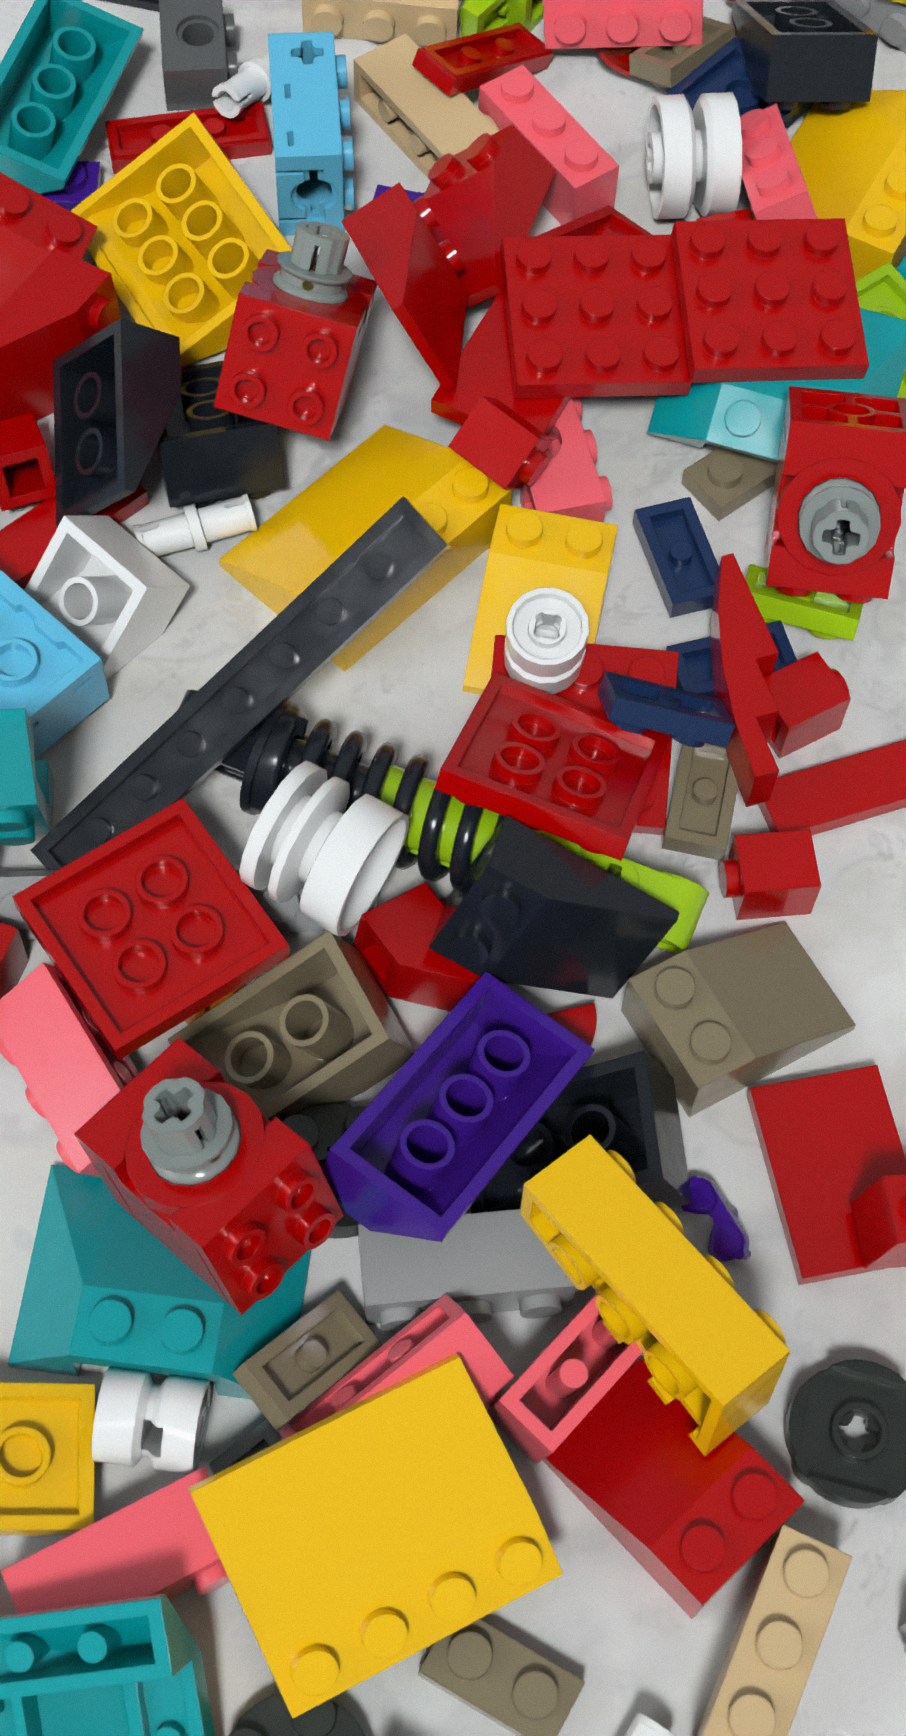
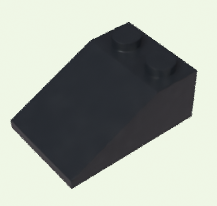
(806, 52)
(111, 413)
(212, 451)
(548, 917)
(626, 1109)

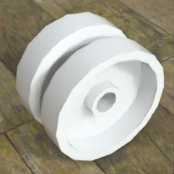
(693, 155)

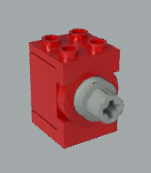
(297, 335)
(837, 494)
(211, 1175)

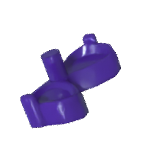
(727, 1238)

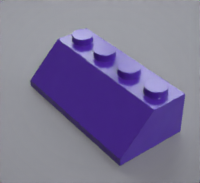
(453, 1114)

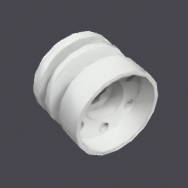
(317, 844)

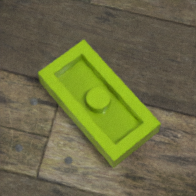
(819, 612)

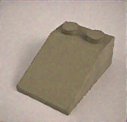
(733, 1013)
(304, 1032)

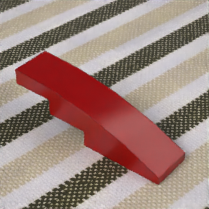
(740, 660)

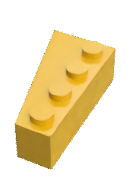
(656, 1289)

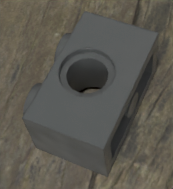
(195, 51)

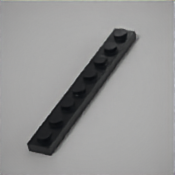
(252, 683)

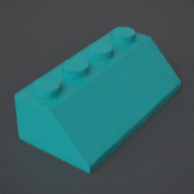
(58, 87)

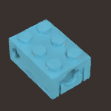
(308, 129)
(45, 668)

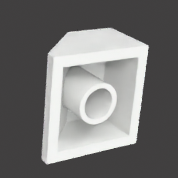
(106, 588)

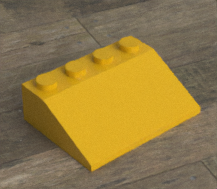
(858, 173)
(181, 237)
(347, 501)
(375, 1533)

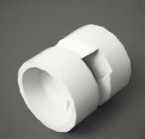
(546, 639)
(151, 1420)

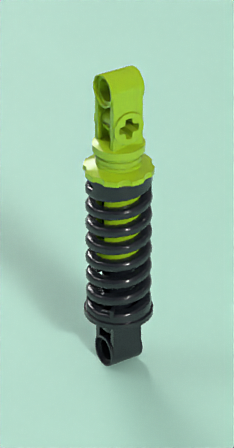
(442, 830)

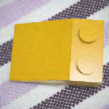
(535, 552)

